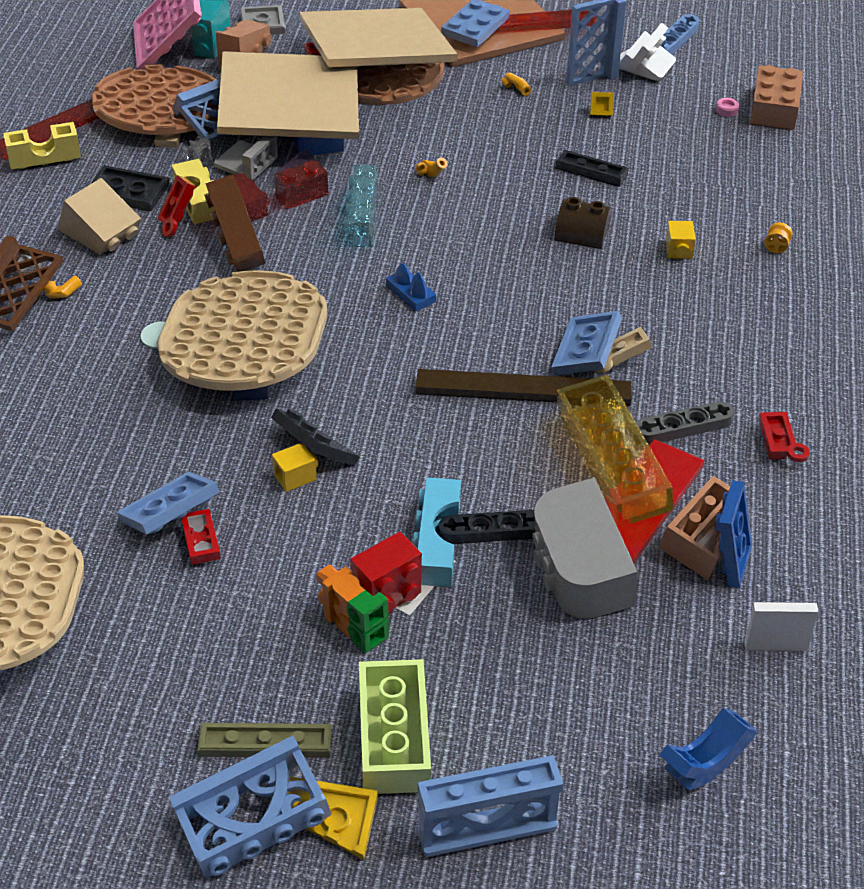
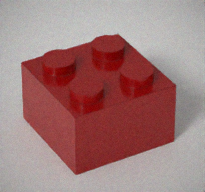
(391, 569)

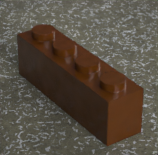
(235, 224)

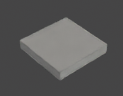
(266, 14)

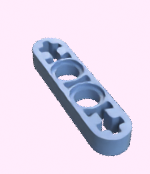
(680, 32)

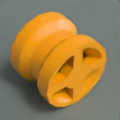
(772, 240)

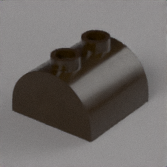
(582, 222)

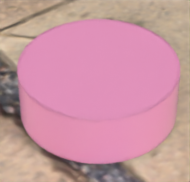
(727, 107)

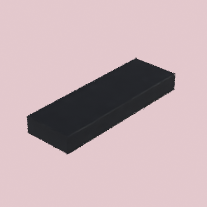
(592, 168)

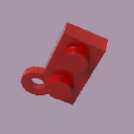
(175, 204)
(780, 438)

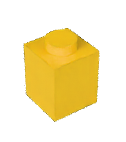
(680, 239)
(294, 466)

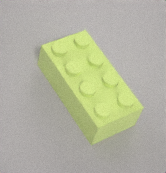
(394, 725)

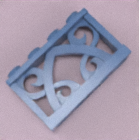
(526, 788)
(244, 838)

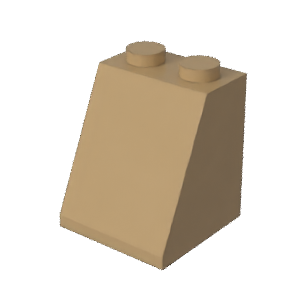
(98, 218)

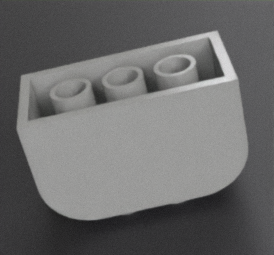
(583, 552)

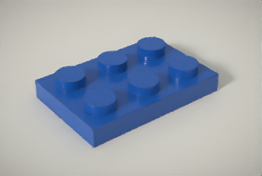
(735, 533)

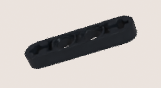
(493, 521)

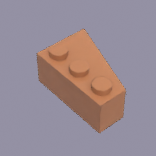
(243, 37)
(693, 532)

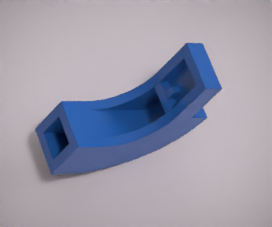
(711, 751)

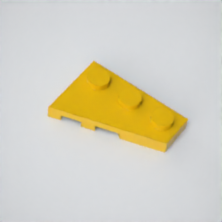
(350, 815)

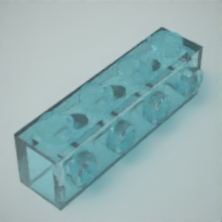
(362, 206)

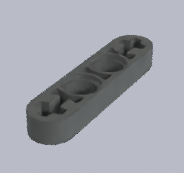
(714, 417)

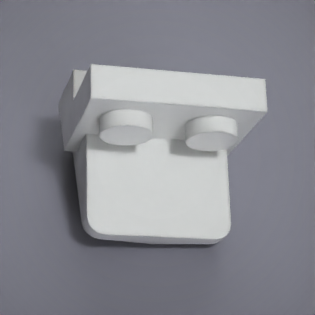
(647, 57)

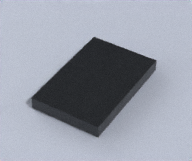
(134, 187)

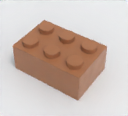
(776, 97)

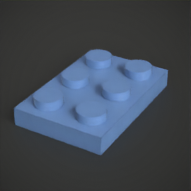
(475, 22)
(586, 343)
(168, 503)

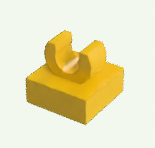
(601, 103)

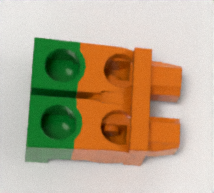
(353, 608)

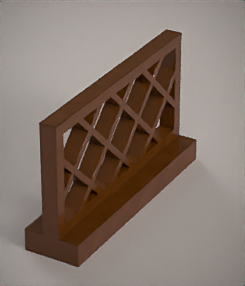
(9, 255)

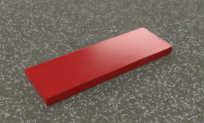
(681, 471)

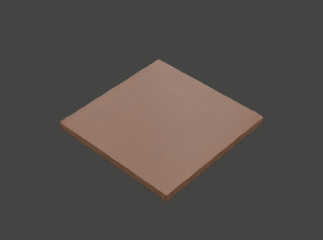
(496, 44)

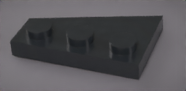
(312, 437)

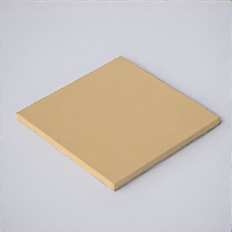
(376, 37)
(287, 96)

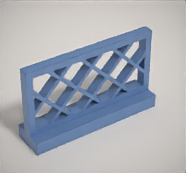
(610, 37)
(197, 100)

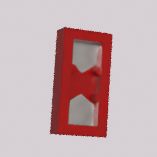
(200, 537)

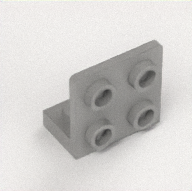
(248, 157)

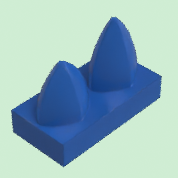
(410, 288)

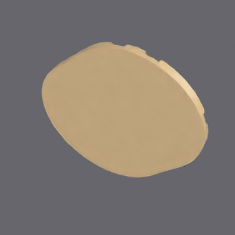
(243, 331)
(37, 588)

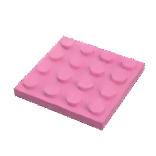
(161, 27)

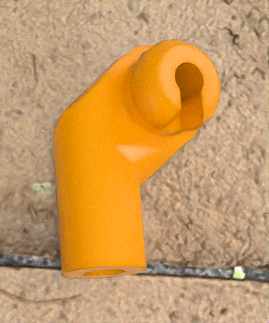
(518, 82)
(431, 168)
(62, 291)

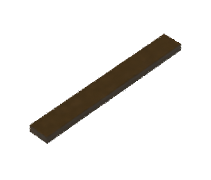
(502, 385)

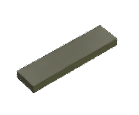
(252, 738)

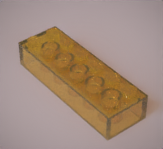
(614, 450)

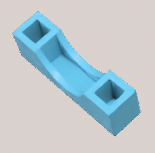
(438, 500)

